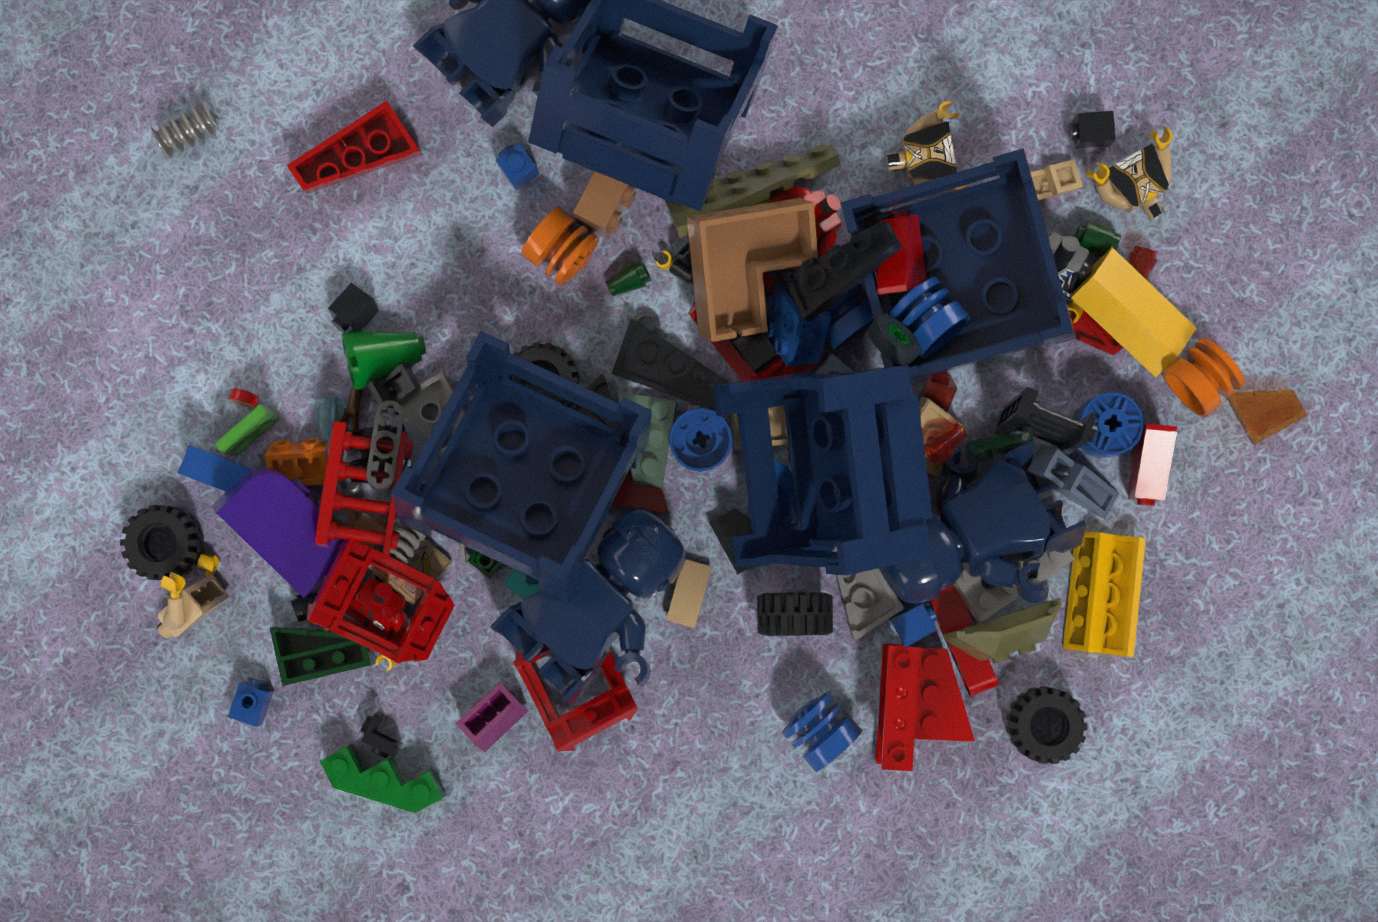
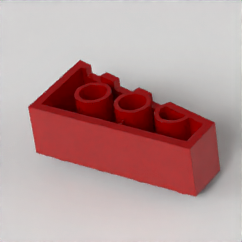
(358, 149)

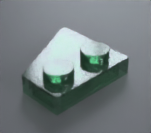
(985, 448)

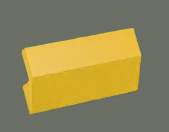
(1134, 312)
(1104, 594)

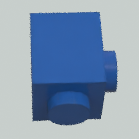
(516, 166)
(914, 623)
(251, 702)

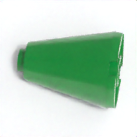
(378, 353)

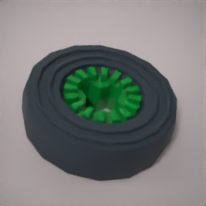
(894, 339)

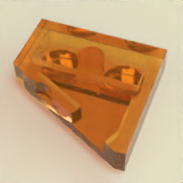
(1266, 412)

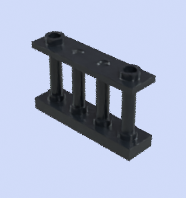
(1046, 424)

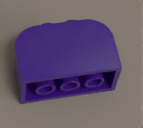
(279, 525)

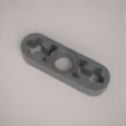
(380, 421)

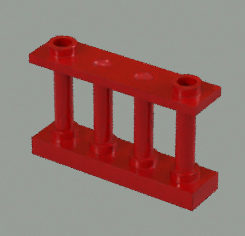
(334, 500)
(897, 707)

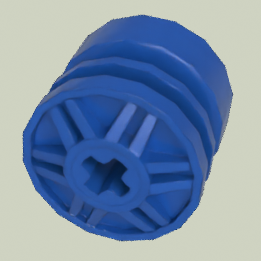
(924, 312)
(848, 317)
(1123, 413)
(692, 455)
(821, 731)

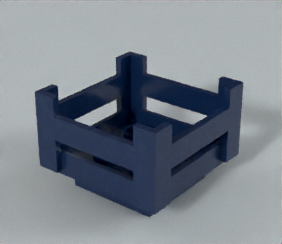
(643, 108)
(989, 255)
(852, 467)
(522, 469)

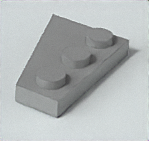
(867, 600)

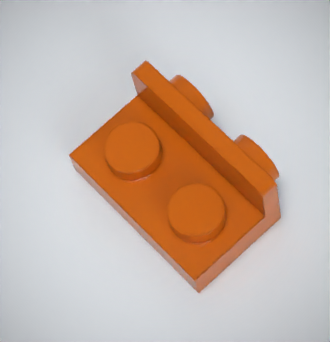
(301, 460)

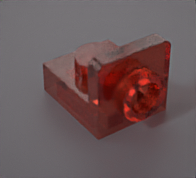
(940, 390)

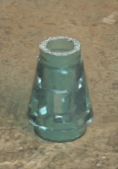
(326, 412)

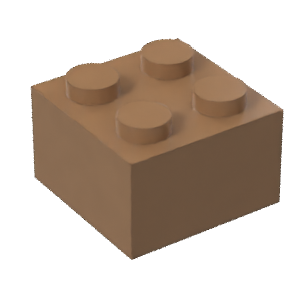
(603, 204)

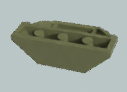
(1007, 633)

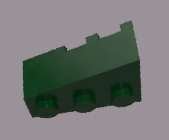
(315, 654)

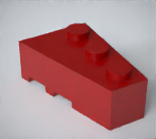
(939, 700)

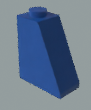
(211, 468)

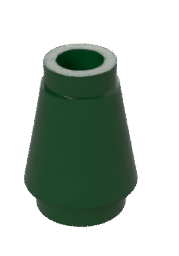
(629, 278)

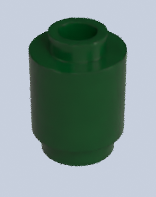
(1097, 237)

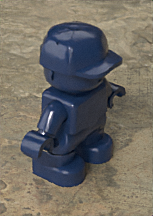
(499, 45)
(986, 529)
(637, 558)

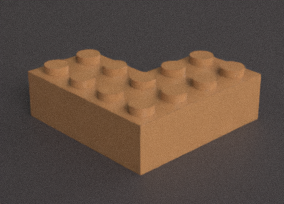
(731, 253)

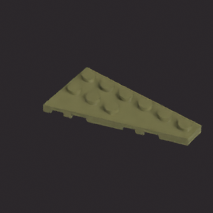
(753, 186)

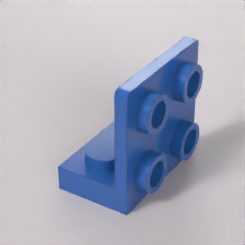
(792, 336)

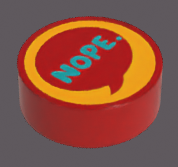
(243, 398)

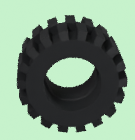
(554, 357)
(138, 536)
(794, 614)
(1070, 734)

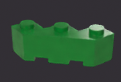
(381, 782)

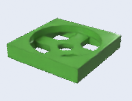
(247, 430)

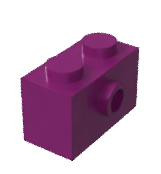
(492, 717)

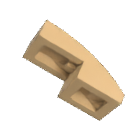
(1056, 180)
(689, 593)

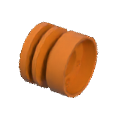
(555, 242)
(1204, 377)

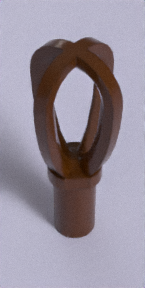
(352, 408)

